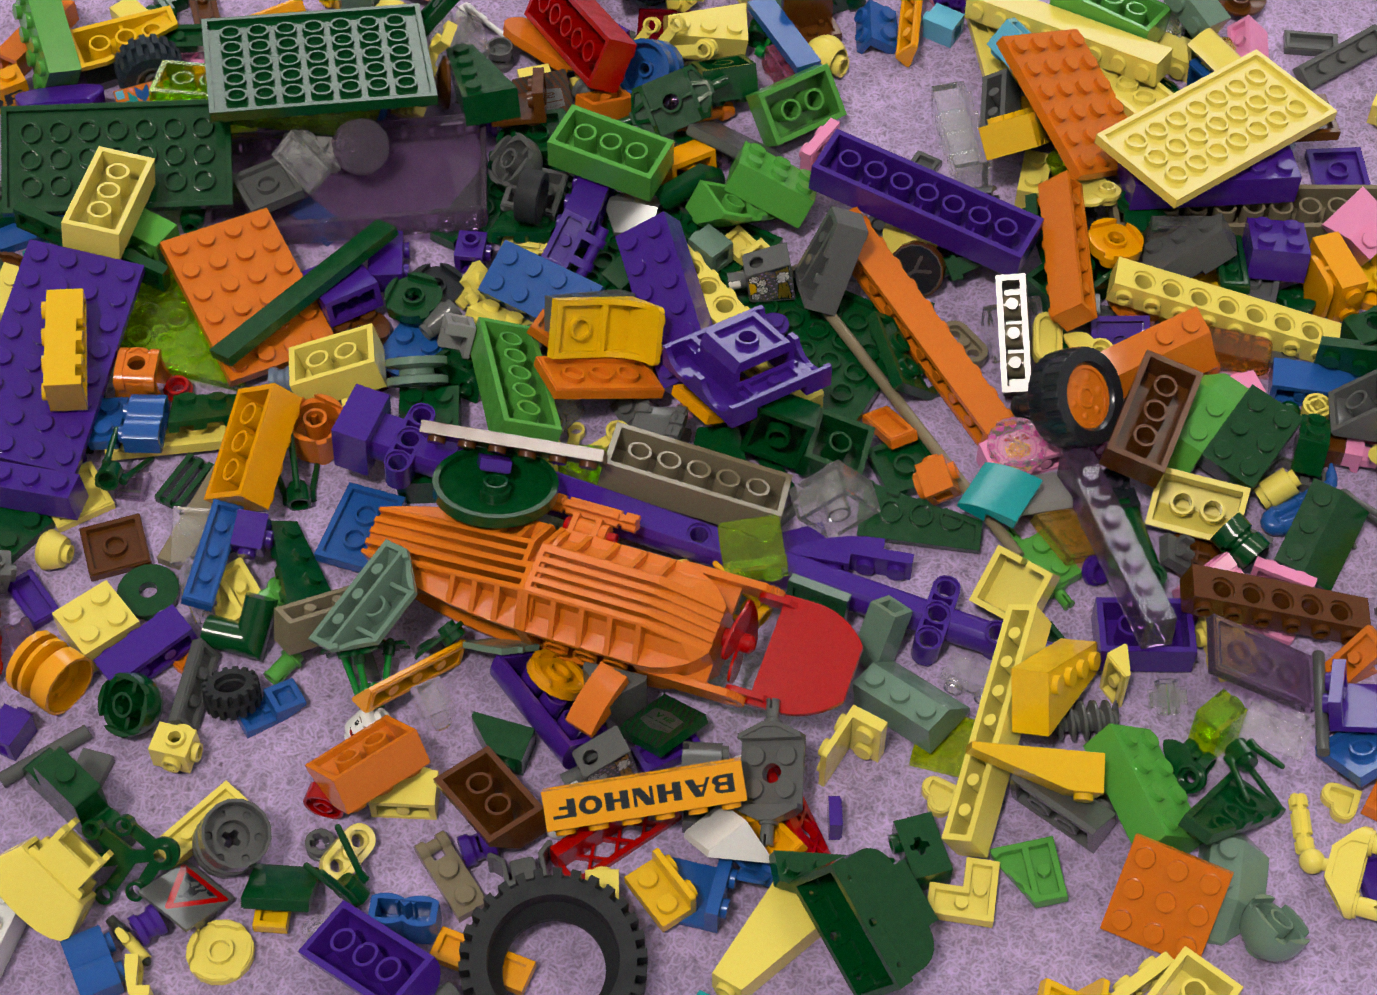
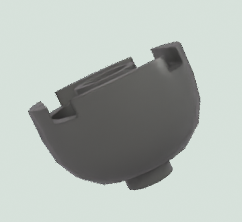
(512, 157)

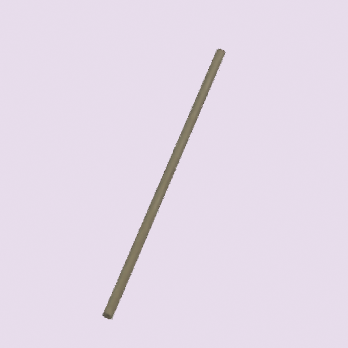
(911, 418)

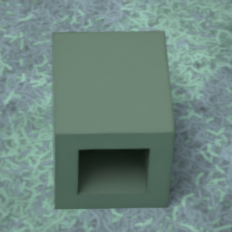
(713, 247)

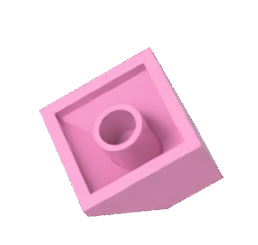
(1357, 225)

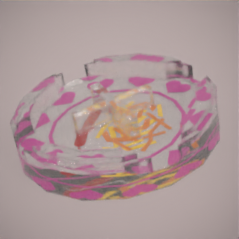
(1016, 444)

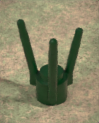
(111, 472)
(298, 494)
(1242, 755)
(348, 886)

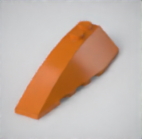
(1179, 338)

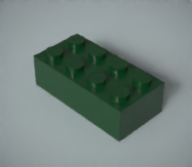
(448, 410)

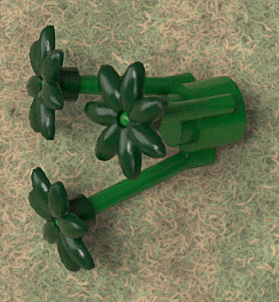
(388, 646)

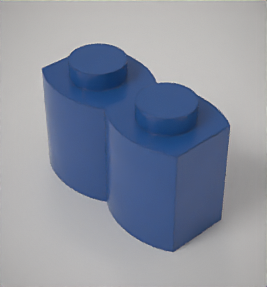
(144, 423)
(412, 918)
(92, 963)

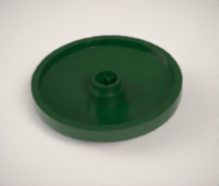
(493, 497)

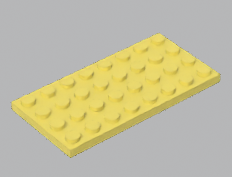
(1215, 128)

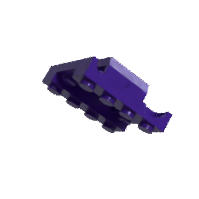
(714, 357)

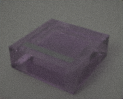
(135, 489)

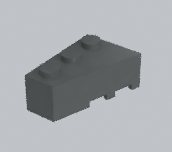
(830, 260)

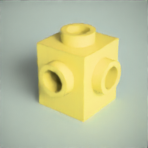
(175, 747)

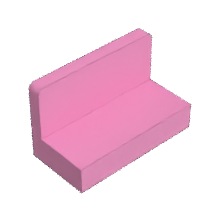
(1248, 36)

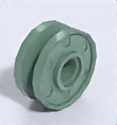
(416, 371)

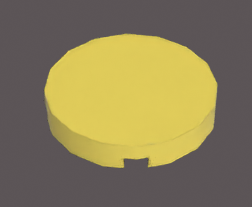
(229, 956)

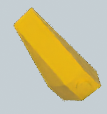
(100, 41)
(1060, 770)

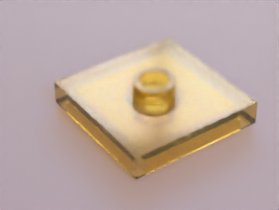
(1064, 535)

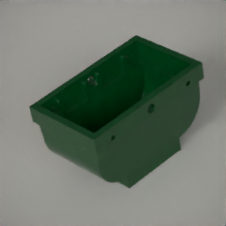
(875, 919)

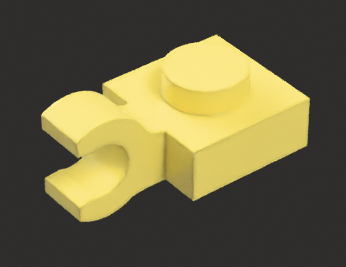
(471, 281)

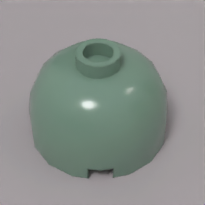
(1272, 931)

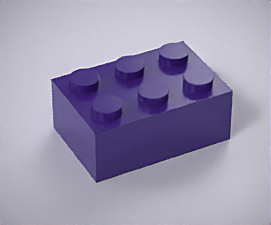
(1112, 630)

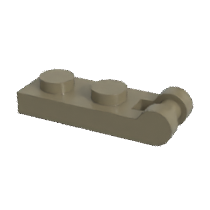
(450, 876)

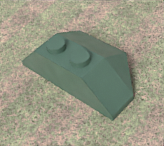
(370, 602)
(1249, 879)

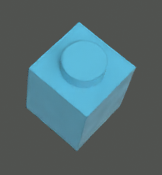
(942, 25)

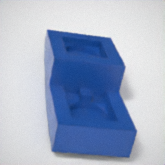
(277, 705)

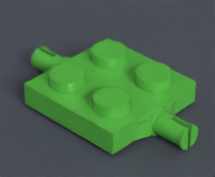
(1040, 553)

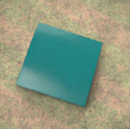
(1000, 493)

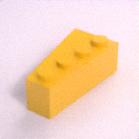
(1012, 133)
(64, 350)
(1050, 684)

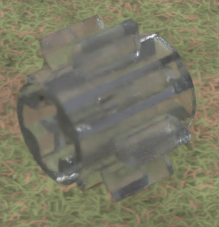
(1167, 697)

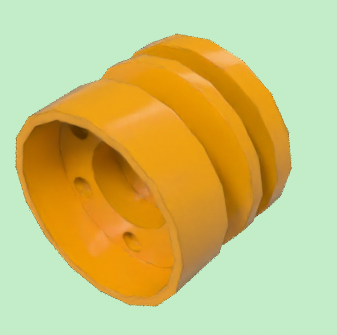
(49, 672)

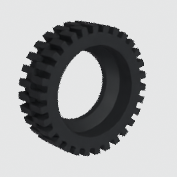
(547, 900)

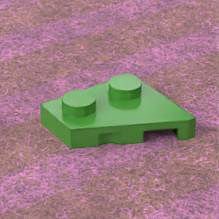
(1034, 870)

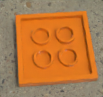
(1166, 898)

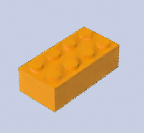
(254, 446)

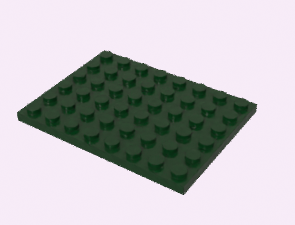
(317, 62)

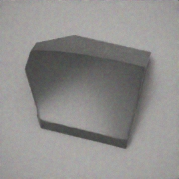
(628, 211)

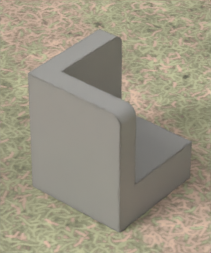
(457, 333)

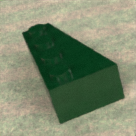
(481, 87)

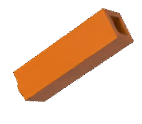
(14, 51)

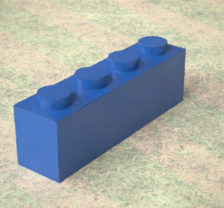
(1296, 379)

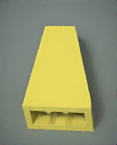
(766, 944)

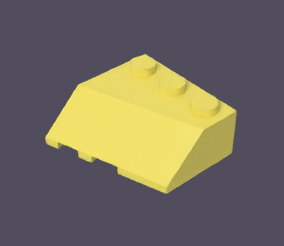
(723, 24)

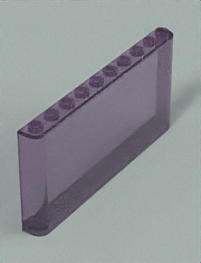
(427, 185)

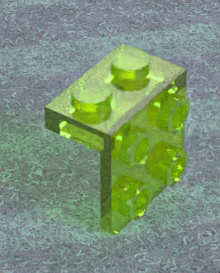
(753, 548)

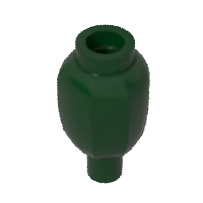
(192, 220)

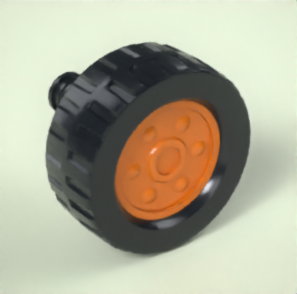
(1072, 398)

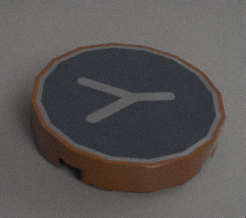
(922, 264)

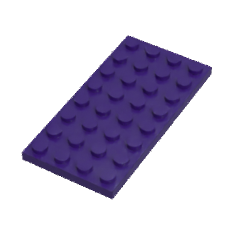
(27, 426)

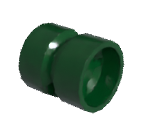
(1240, 541)

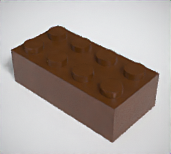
(1151, 419)

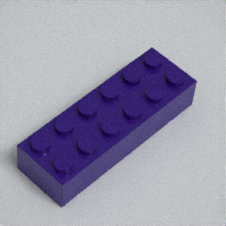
(1267, 181)
(665, 275)

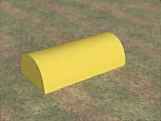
(1211, 50)

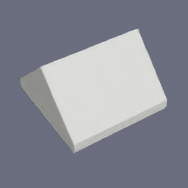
(726, 836)

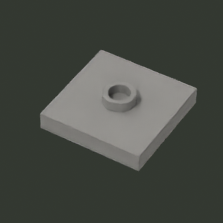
(1050, 496)

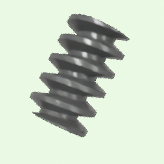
(1087, 719)

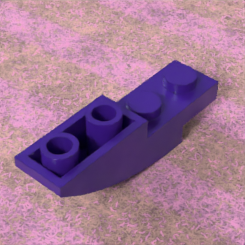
(859, 554)

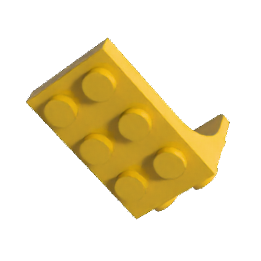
(606, 328)

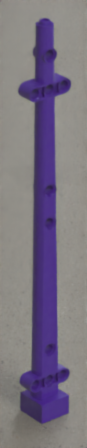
(371, 433)

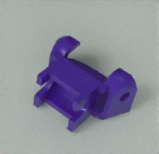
(62, 95)

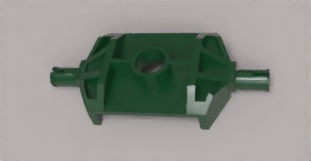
(694, 98)

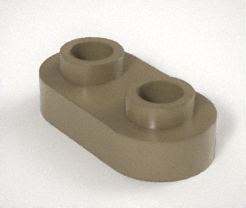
(971, 342)

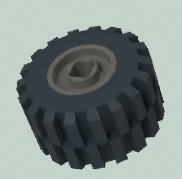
(141, 59)

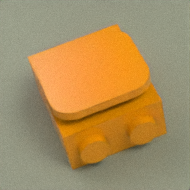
(1334, 278)

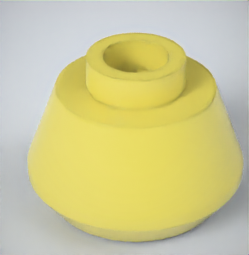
(53, 550)

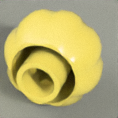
(833, 52)

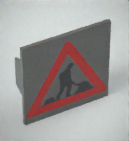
(186, 896)

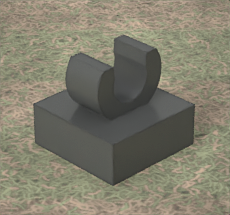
(1176, 552)

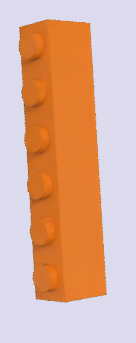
(1066, 251)

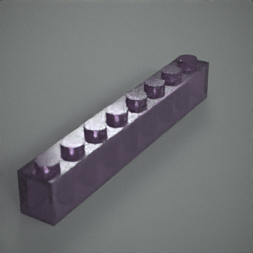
(1117, 548)

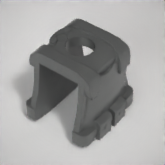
(663, 421)

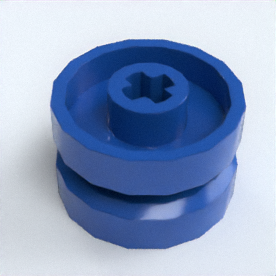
(651, 60)

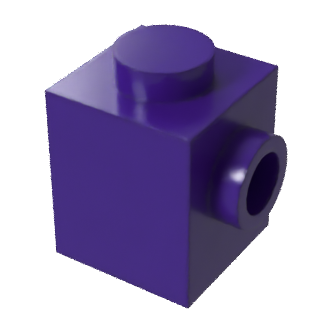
(470, 248)
(251, 534)

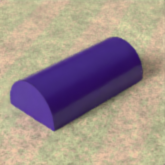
(539, 708)
(370, 956)

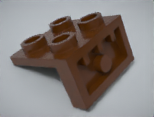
(532, 104)

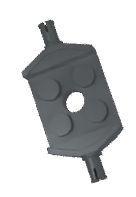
(763, 747)

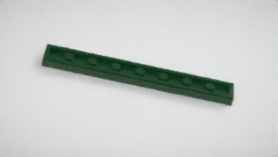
(303, 292)

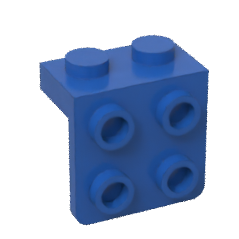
(712, 889)

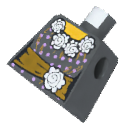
(765, 275)
(601, 758)

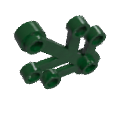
(126, 857)

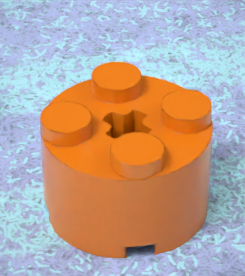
(314, 428)

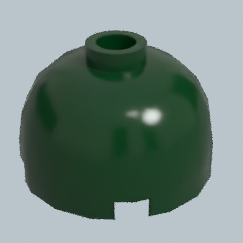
(130, 704)

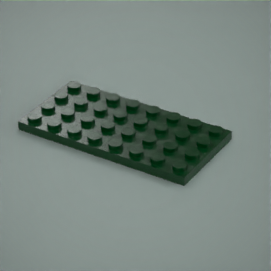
(53, 145)

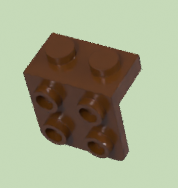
(812, 17)

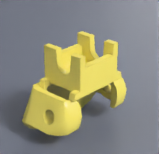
(45, 879)

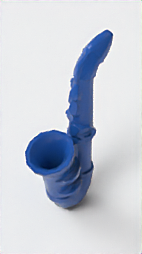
(1279, 518)

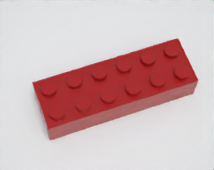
(585, 39)

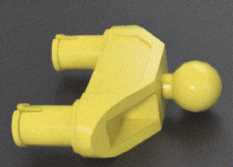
(1345, 871)

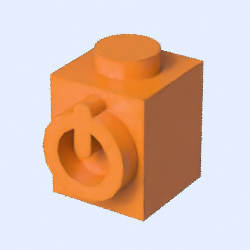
(936, 479)

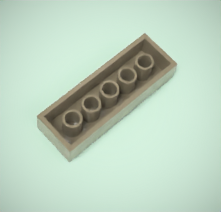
(691, 478)

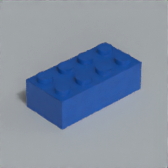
(523, 278)

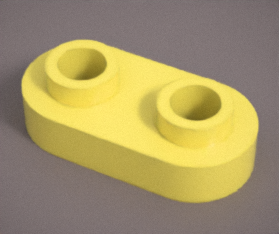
(337, 853)

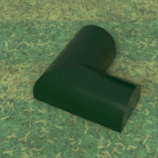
(682, 187)
(248, 635)

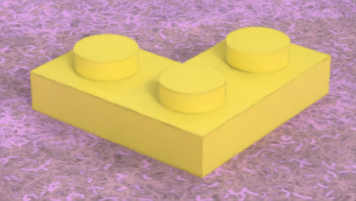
(974, 900)

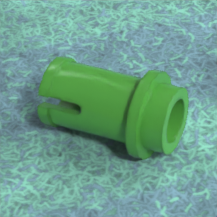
(283, 667)

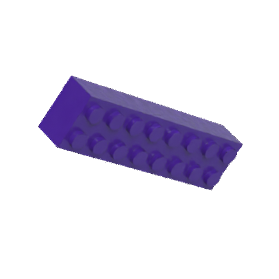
(925, 203)

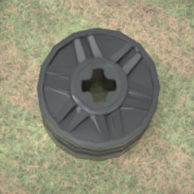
(247, 828)

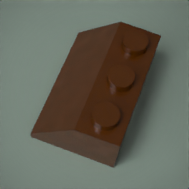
(493, 800)

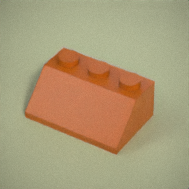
(369, 764)

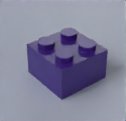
(1276, 249)

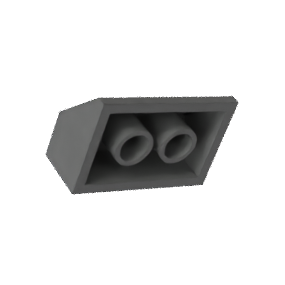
(1082, 822)

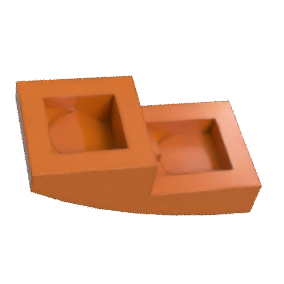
(595, 698)

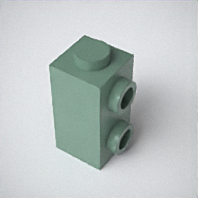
(883, 630)

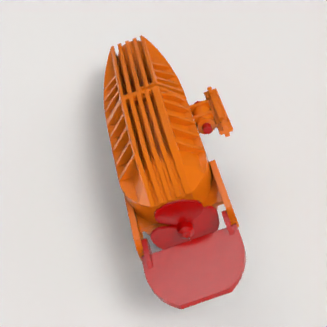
(622, 605)

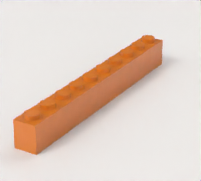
(929, 338)

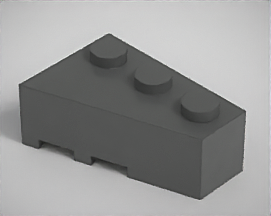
(1193, 247)

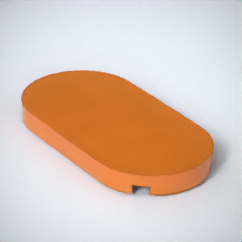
(529, 39)

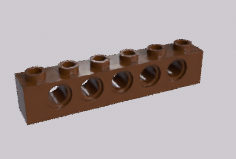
(1273, 604)

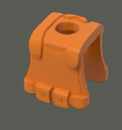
(139, 371)

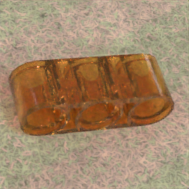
(1241, 351)

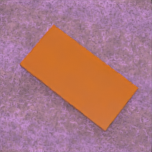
(598, 378)

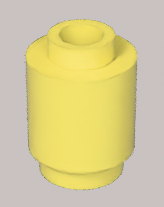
(1277, 488)

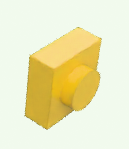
(271, 921)

